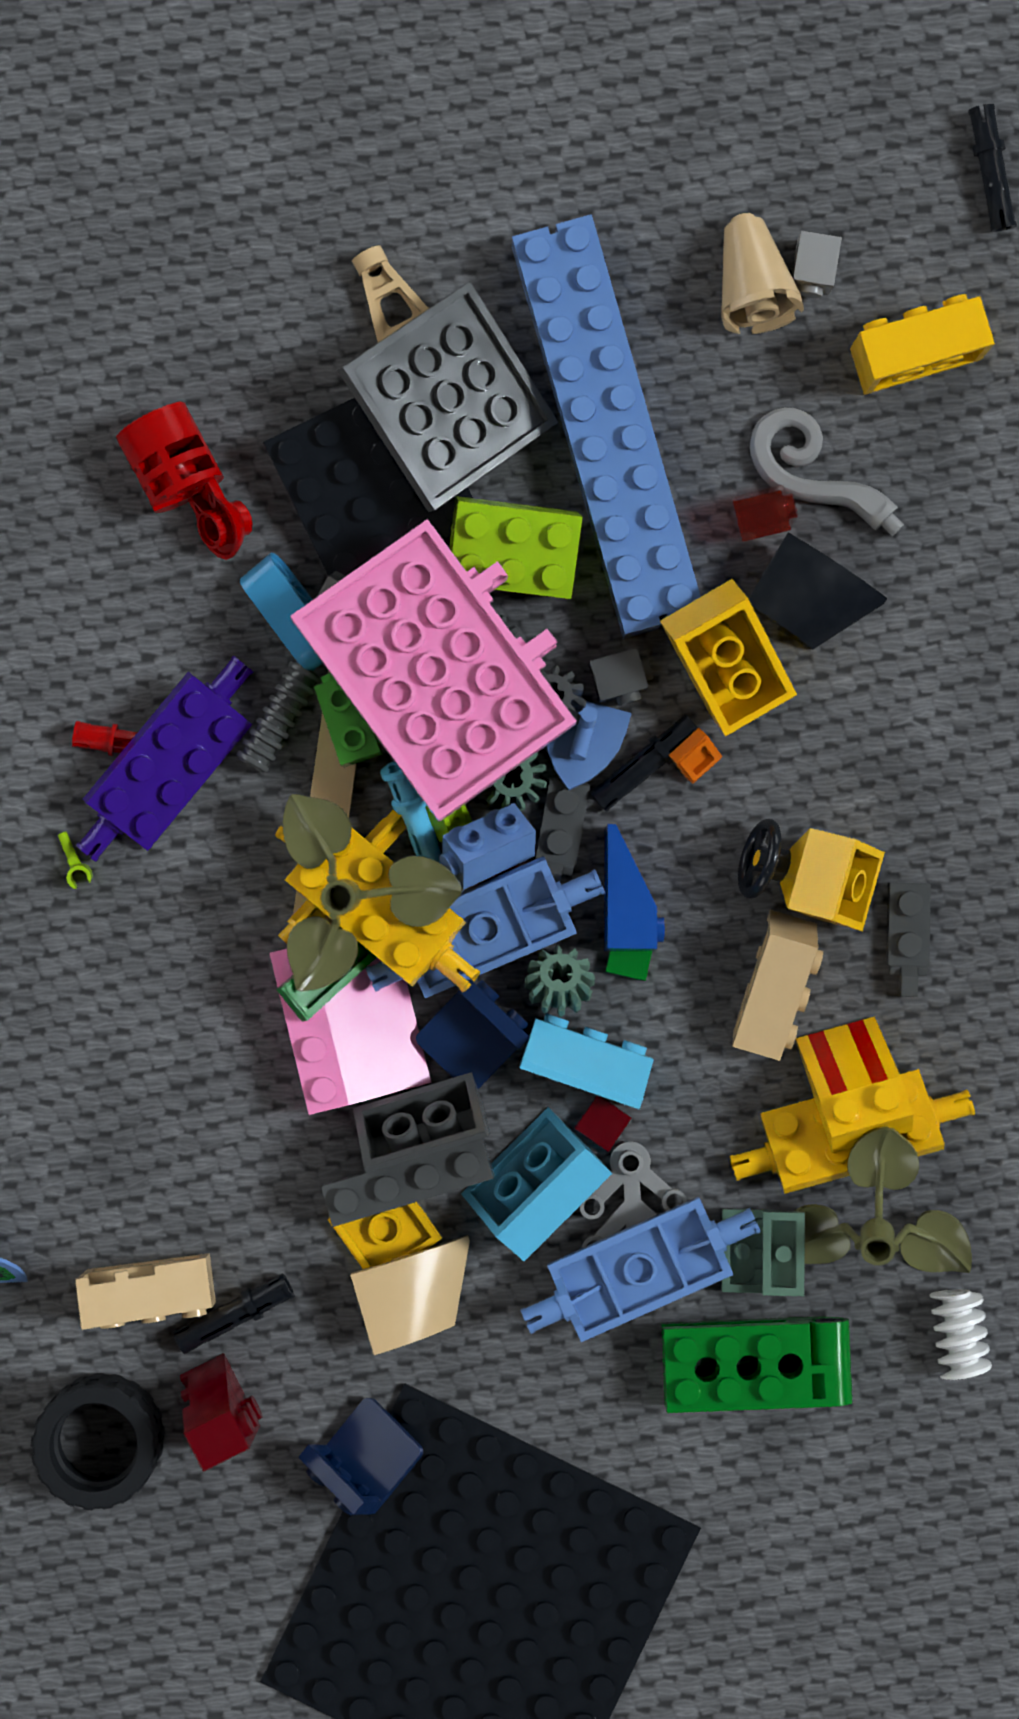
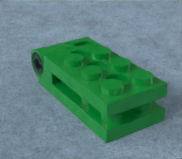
(818, 1379)

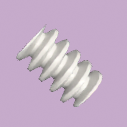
(961, 1333)

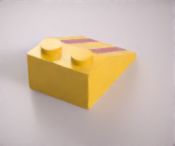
(854, 1082)

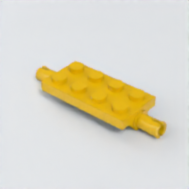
(401, 947)
(800, 1149)

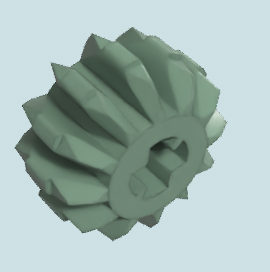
(527, 779)
(556, 992)

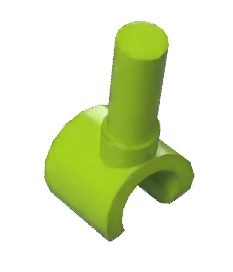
(73, 860)

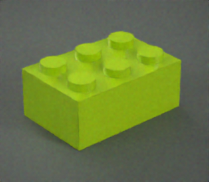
(528, 541)

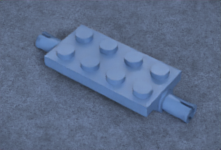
(506, 921)
(640, 1269)

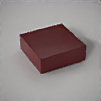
(603, 1122)

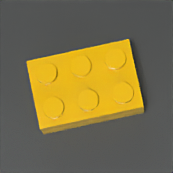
(921, 343)
(728, 657)

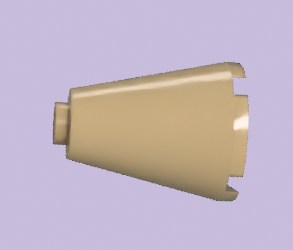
(755, 279)

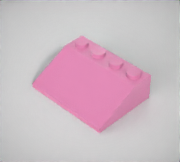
(356, 1043)

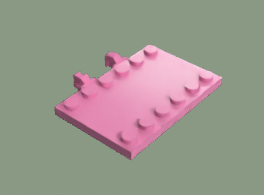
(436, 668)

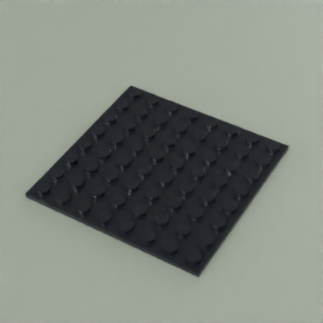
(481, 1586)

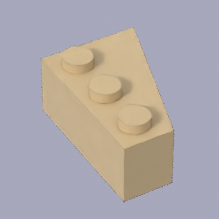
(778, 986)
(145, 1291)

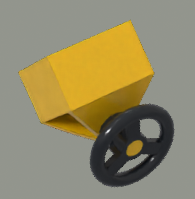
(819, 875)

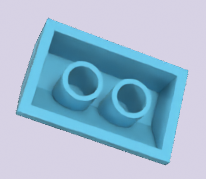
(587, 1061)
(536, 1184)

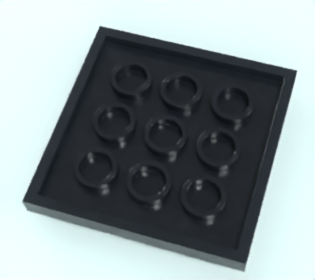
(349, 488)

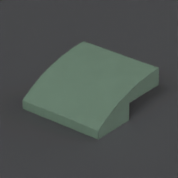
(771, 1259)

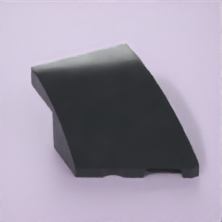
(811, 594)

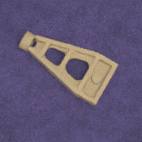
(382, 286)

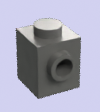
(621, 676)

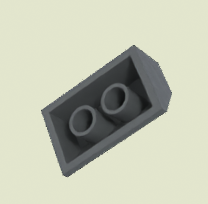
(420, 1122)

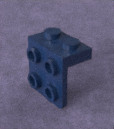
(473, 1034)
(363, 1459)

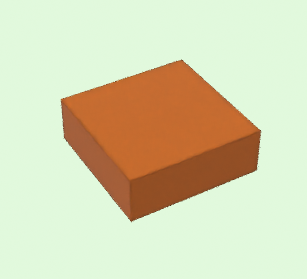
(695, 755)

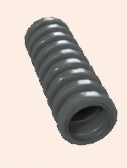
(278, 717)

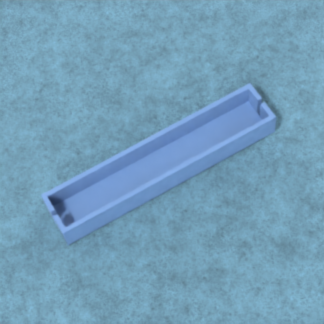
(606, 423)

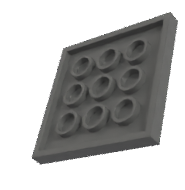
(448, 396)

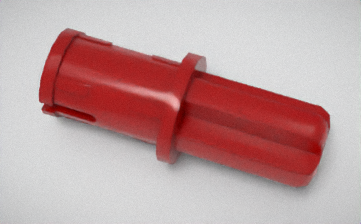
(101, 737)

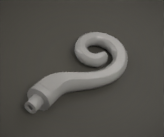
(862, 499)

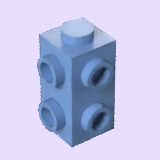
(488, 845)

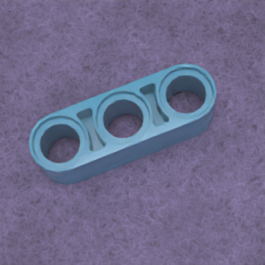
(277, 597)

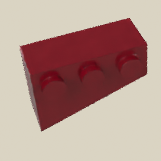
(219, 1415)

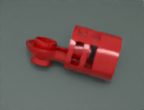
(180, 469)

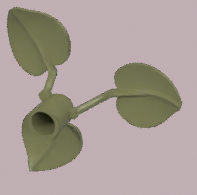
(319, 950)
(891, 1162)

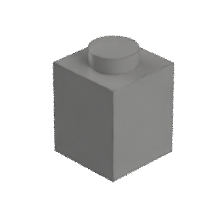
(815, 263)

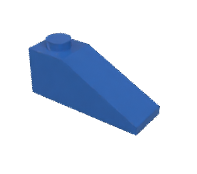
(628, 905)

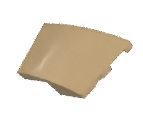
(412, 1294)

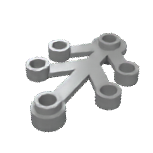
(632, 1209)

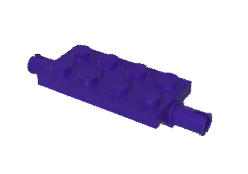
(167, 761)

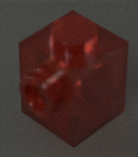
(765, 512)

